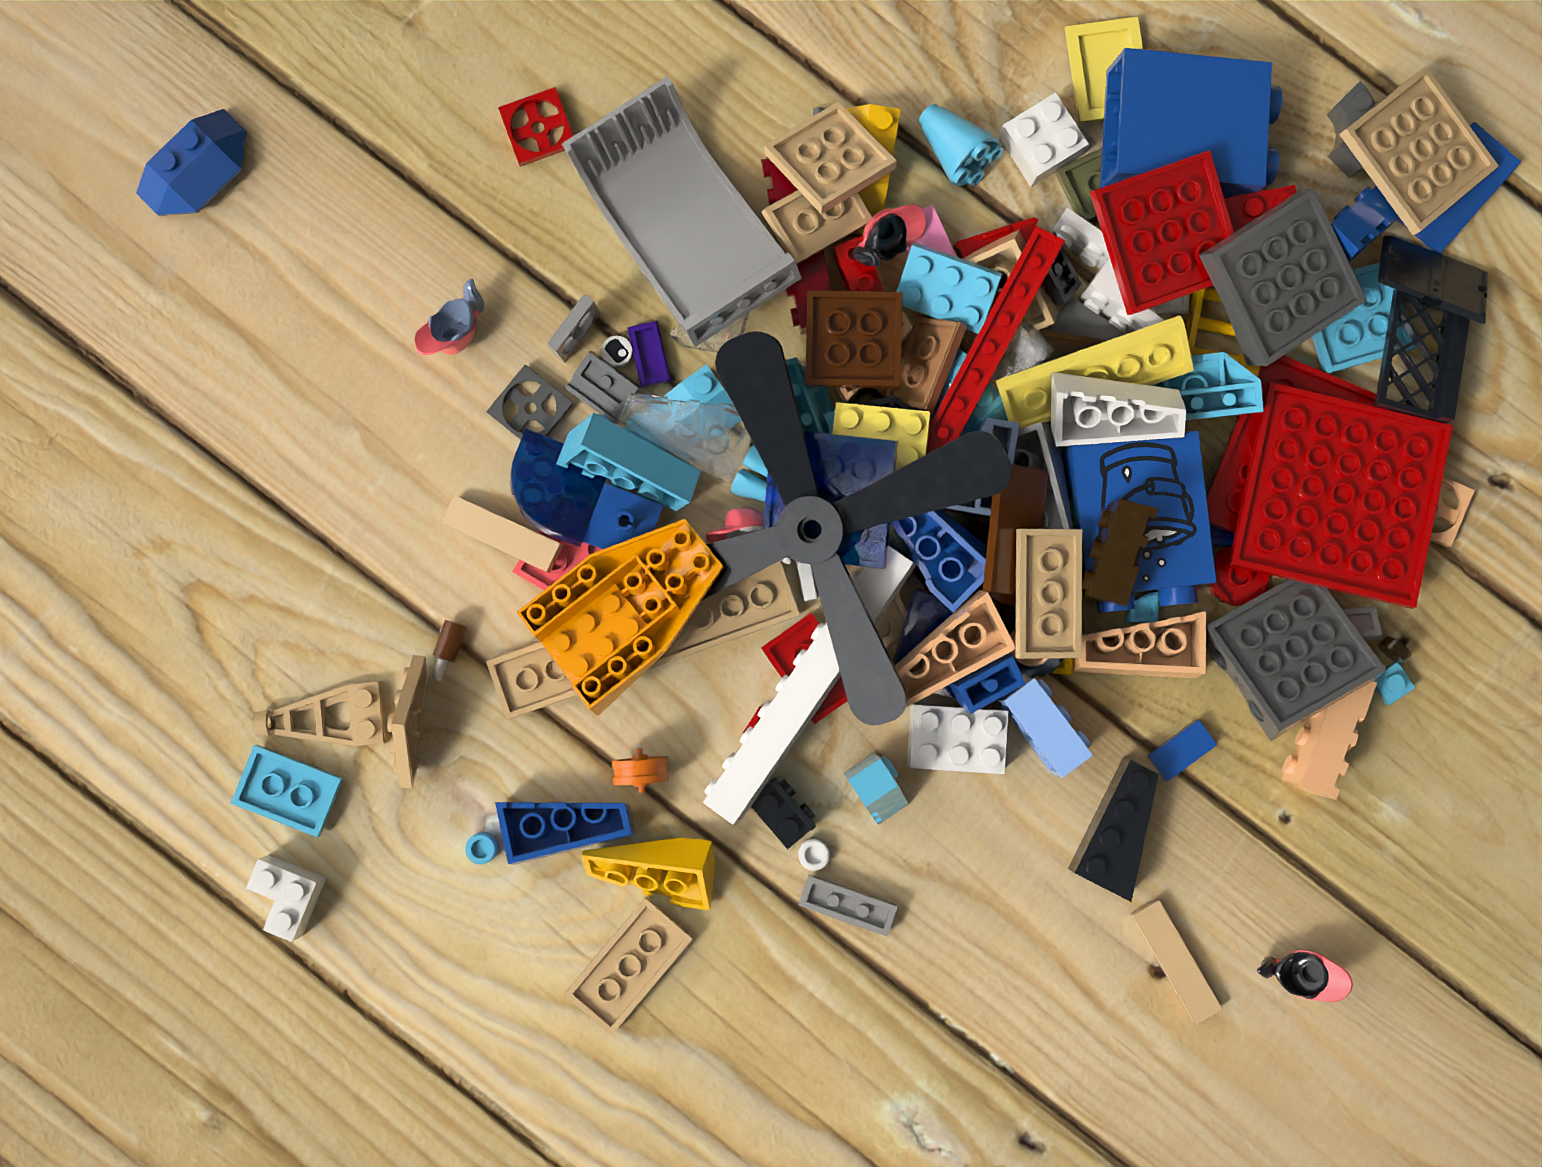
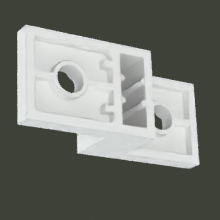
(1103, 291)

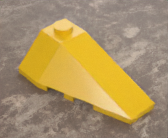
(883, 126)
(669, 867)

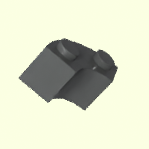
(1342, 115)

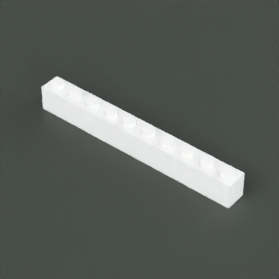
(797, 700)

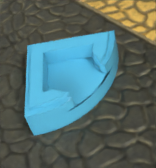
(1146, 609)

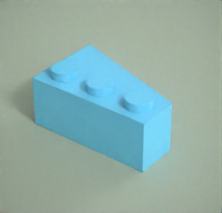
(876, 787)

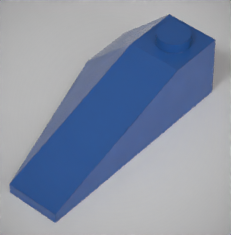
(945, 554)

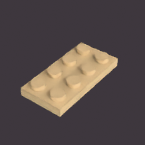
(1048, 593)
(628, 966)

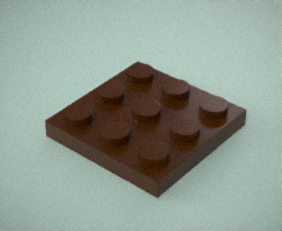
(853, 339)

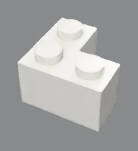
(293, 891)

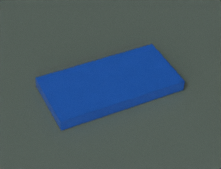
(1450, 222)

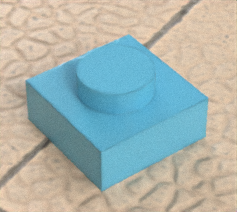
(1393, 684)

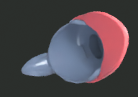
(452, 325)

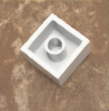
(1043, 139)

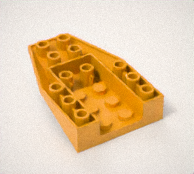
(622, 609)

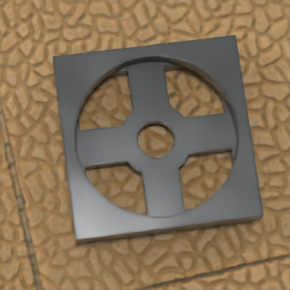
(539, 397)

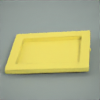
(1091, 52)

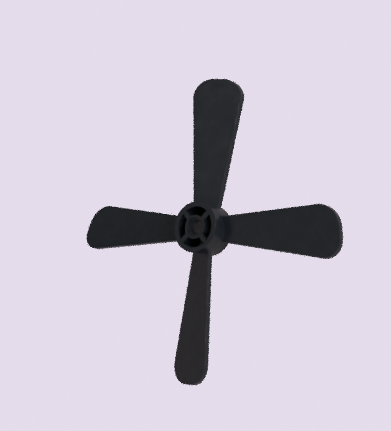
(954, 474)

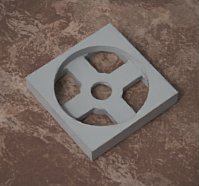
(574, 328)

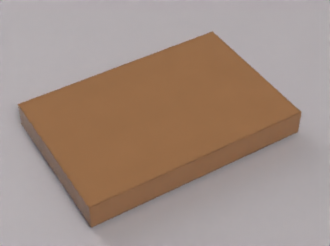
(927, 361)

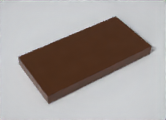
(1014, 508)

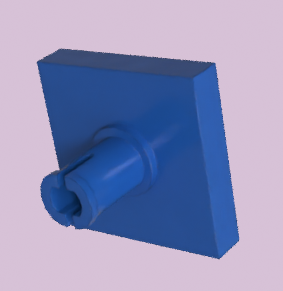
(620, 517)

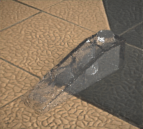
(697, 432)

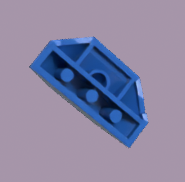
(194, 165)

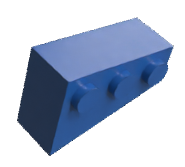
(1363, 222)

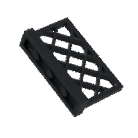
(1446, 367)

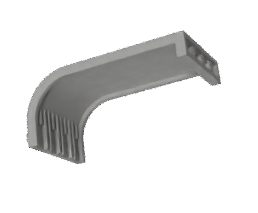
(679, 213)

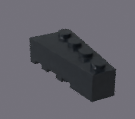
(1117, 831)

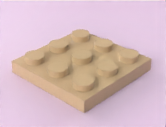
(830, 157)

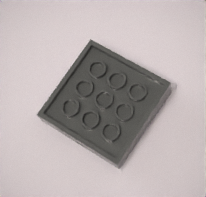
(1282, 278)
(1291, 654)

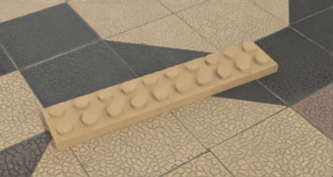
(533, 679)

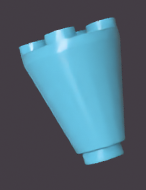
(959, 145)

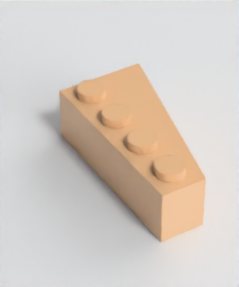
(955, 648)
(1148, 649)

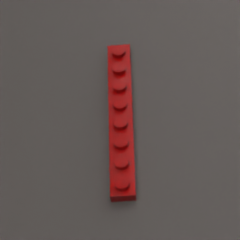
(994, 338)

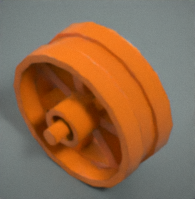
(640, 770)

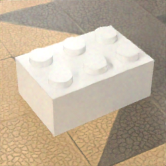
(956, 739)

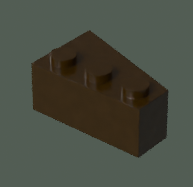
(1117, 551)

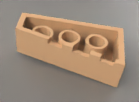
(1324, 742)

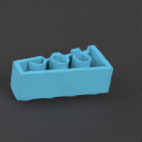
(629, 462)

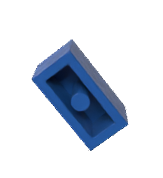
(988, 683)

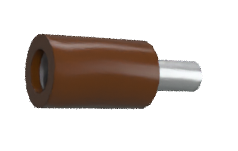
(447, 646)

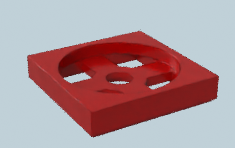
(525, 132)

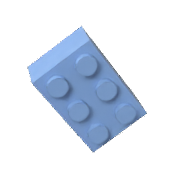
(1046, 727)

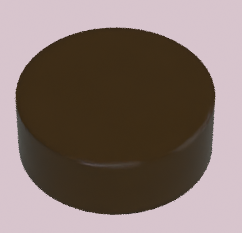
(1395, 650)

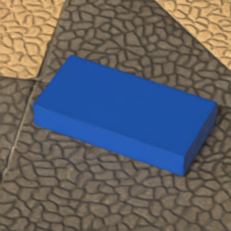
(1181, 750)

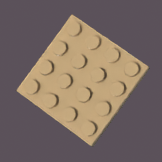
(1419, 150)

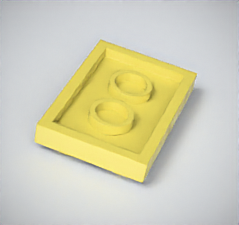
(904, 425)

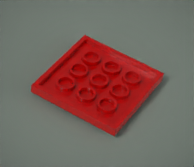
(1160, 227)

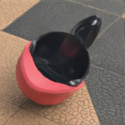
(890, 234)
(1309, 976)

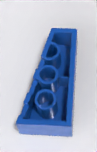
(549, 829)

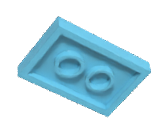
(948, 287)
(287, 790)

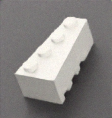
(1112, 411)

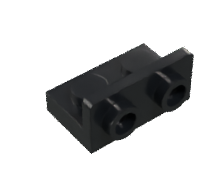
(1061, 279)
(783, 813)

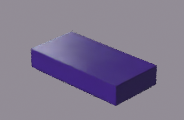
(649, 354)

